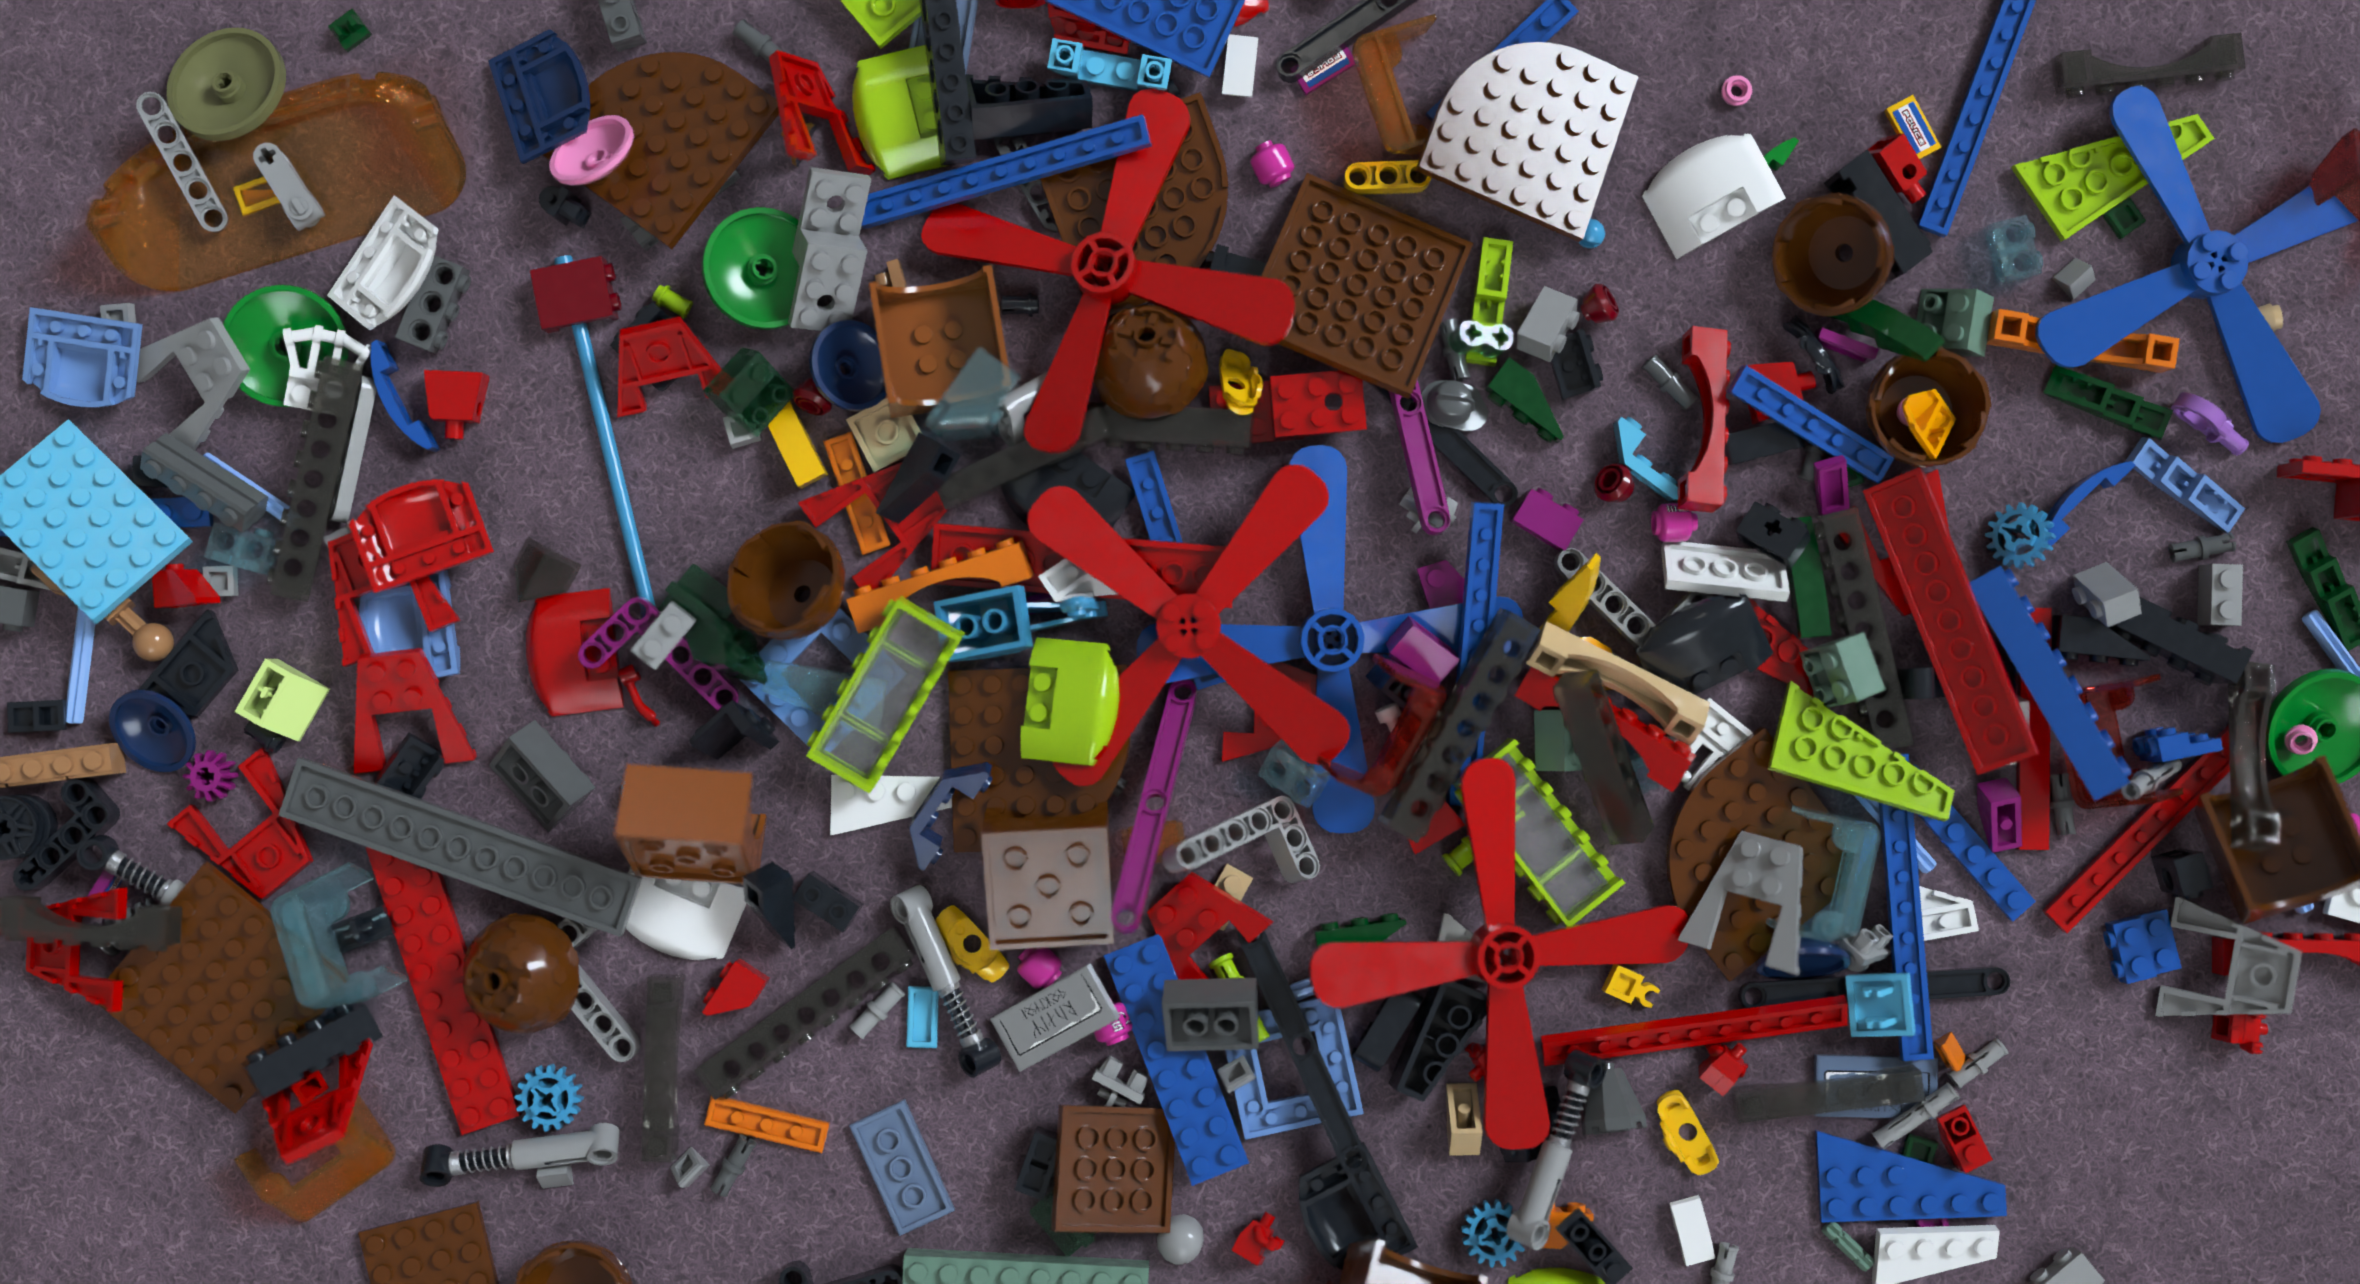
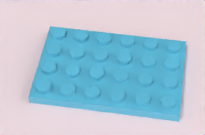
(85, 522)

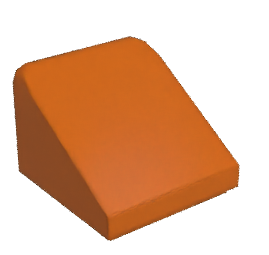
(1950, 1051)

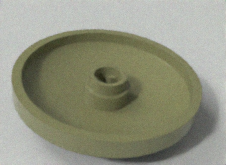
(226, 84)

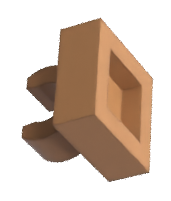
(894, 277)

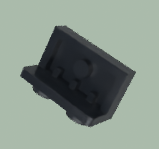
(1575, 366)
(411, 767)

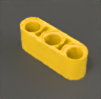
(1374, 185)

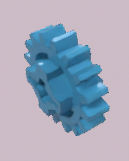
(2024, 524)
(540, 1089)
(1483, 1237)

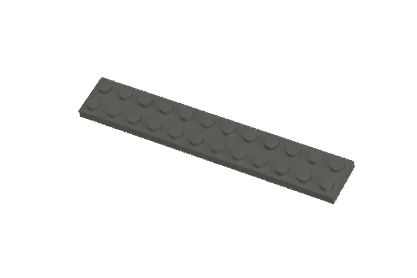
(460, 846)

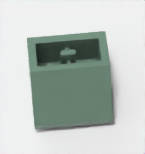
(1959, 317)
(1842, 670)
(1553, 743)

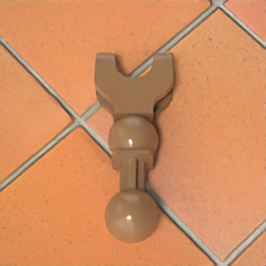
(149, 640)

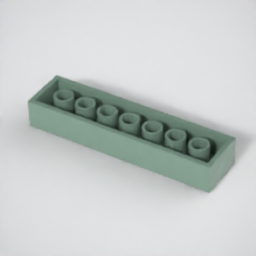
(976, 1267)

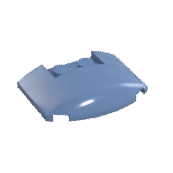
(81, 358)
(396, 623)

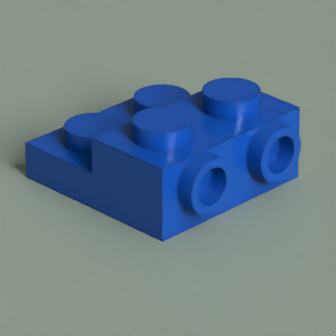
(2166, 744)
(2142, 946)

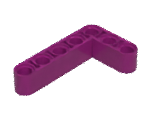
(631, 625)

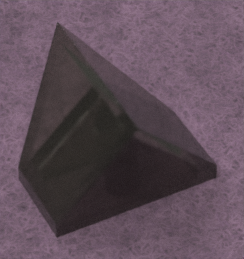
(542, 571)

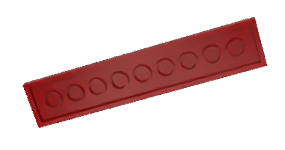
(1176, 563)
(1950, 621)
(434, 962)

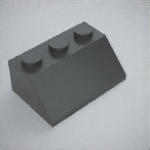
(541, 775)
(1211, 1014)

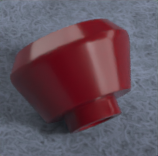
(1599, 304)
(810, 399)
(1614, 483)

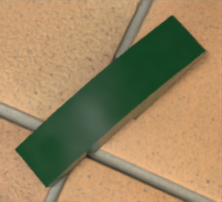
(1893, 330)
(2108, 402)
(2327, 585)
(1809, 590)

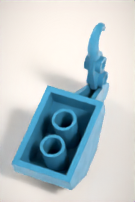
(999, 620)

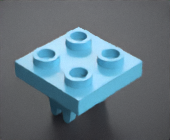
(1880, 1004)

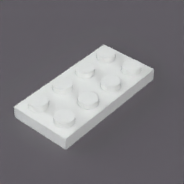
(1723, 571)

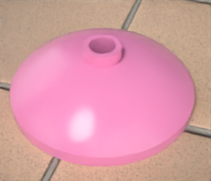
(593, 153)

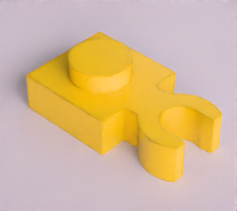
(1627, 984)

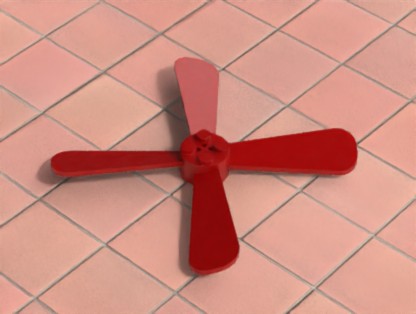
(1236, 303)
(1278, 518)
(1513, 1086)

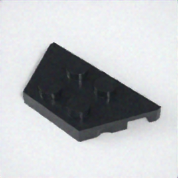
(195, 667)

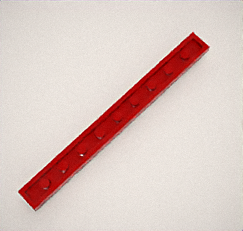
(2138, 838)
(1698, 1029)

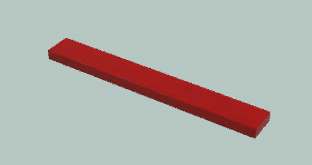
(2034, 771)

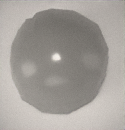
(1182, 1242)

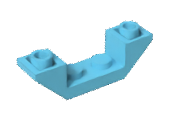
(1107, 69)
(1628, 437)

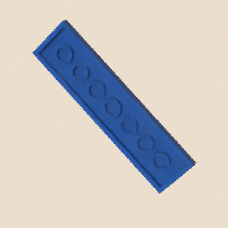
(1181, 1078)

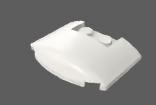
(1711, 191)
(387, 266)
(686, 916)

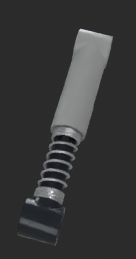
(118, 863)
(914, 911)
(596, 1146)
(1530, 1222)

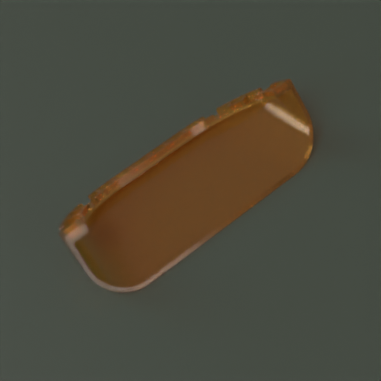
(345, 139)

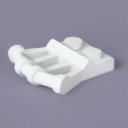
(302, 379)
(1719, 736)

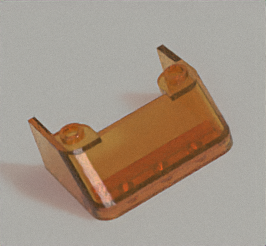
(1374, 58)
(363, 1155)

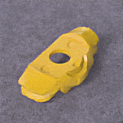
(1237, 368)
(954, 929)
(1696, 1153)

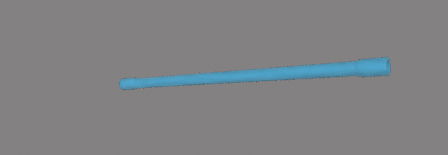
(611, 458)

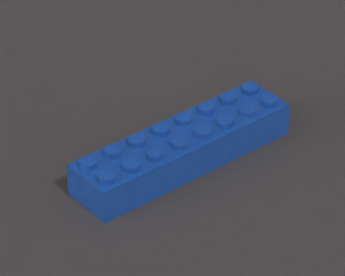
(2048, 683)

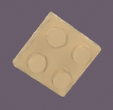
(881, 437)

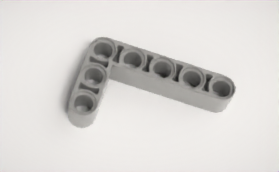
(1627, 608)
(1266, 822)
(600, 1006)

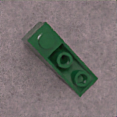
(1523, 395)
(1359, 930)

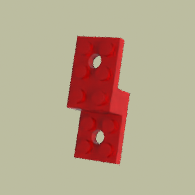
(1296, 407)
(2338, 471)

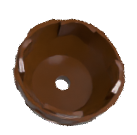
(1809, 260)
(1153, 375)
(1958, 385)
(774, 572)
(534, 969)
(574, 1264)

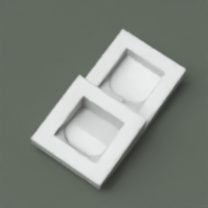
(1240, 66)
(1692, 1230)

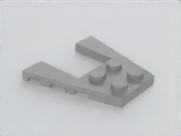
(211, 365)
(1762, 871)
(2260, 973)

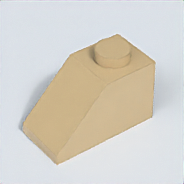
(1463, 1119)

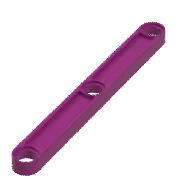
(1421, 461)
(1150, 823)

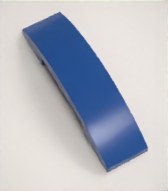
(382, 366)
(2106, 477)

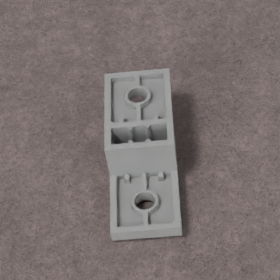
(829, 248)

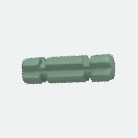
(1848, 1245)

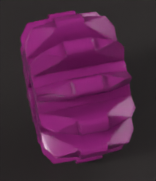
(213, 764)

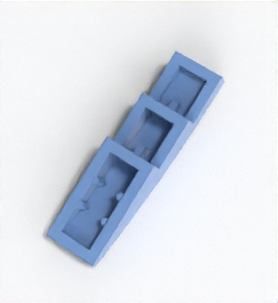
(2185, 485)

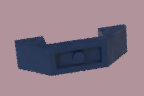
(967, 780)

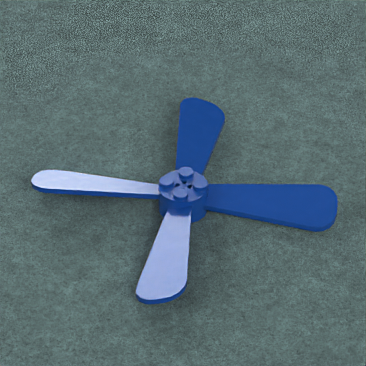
(2267, 378)
(1323, 548)

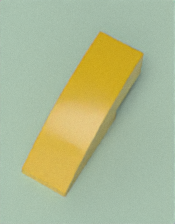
(796, 447)
(1574, 595)

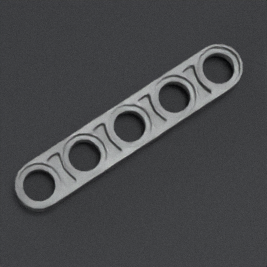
(181, 146)
(353, 451)

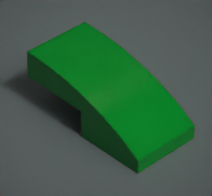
(1779, 154)

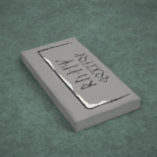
(1055, 1017)

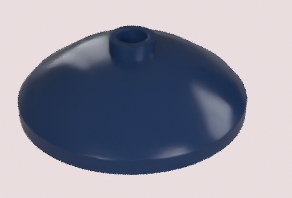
(857, 350)
(152, 730)
(1814, 960)

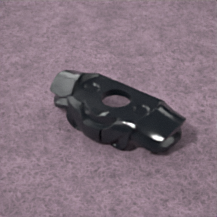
(1814, 348)

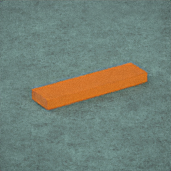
(862, 513)
(767, 1123)

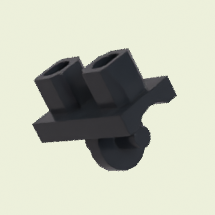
(563, 206)
(363, 928)

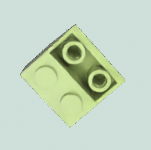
(282, 699)

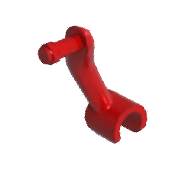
(628, 677)

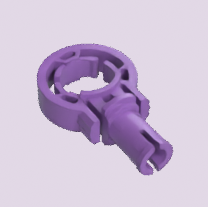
(2210, 421)

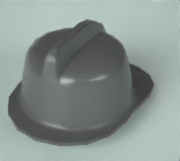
(1454, 405)

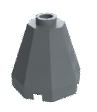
(1612, 1106)

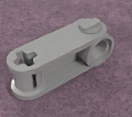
(288, 187)

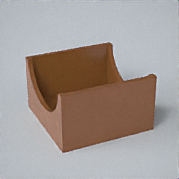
(931, 336)
(689, 824)

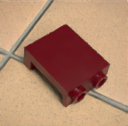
(575, 293)

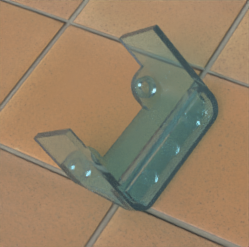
(973, 400)
(1860, 847)
(312, 949)

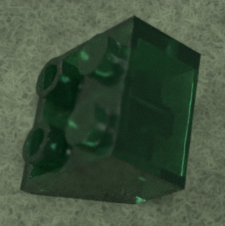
(749, 391)
(727, 650)

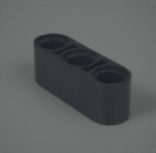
(1760, 442)
(1387, 1029)

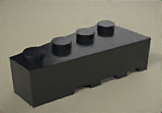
(310, 1048)

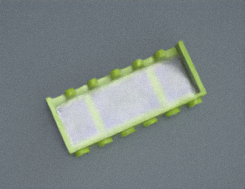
(884, 693)
(1551, 847)

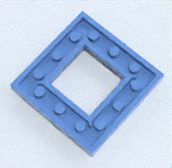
(843, 635)
(1267, 1117)

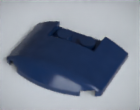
(542, 94)

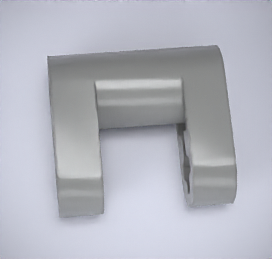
(1015, 406)

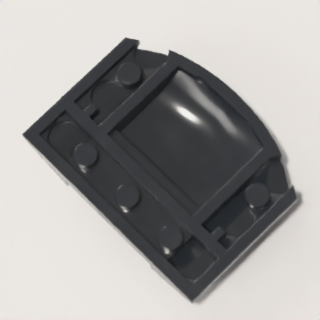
(1097, 486)
(1706, 644)
(1350, 1208)

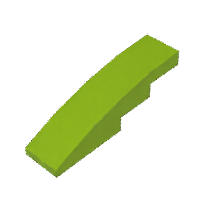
(1491, 289)

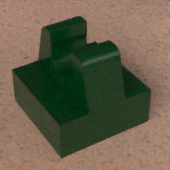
(350, 30)

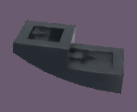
(36, 716)

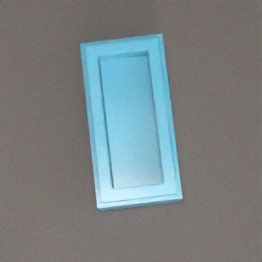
(922, 1017)

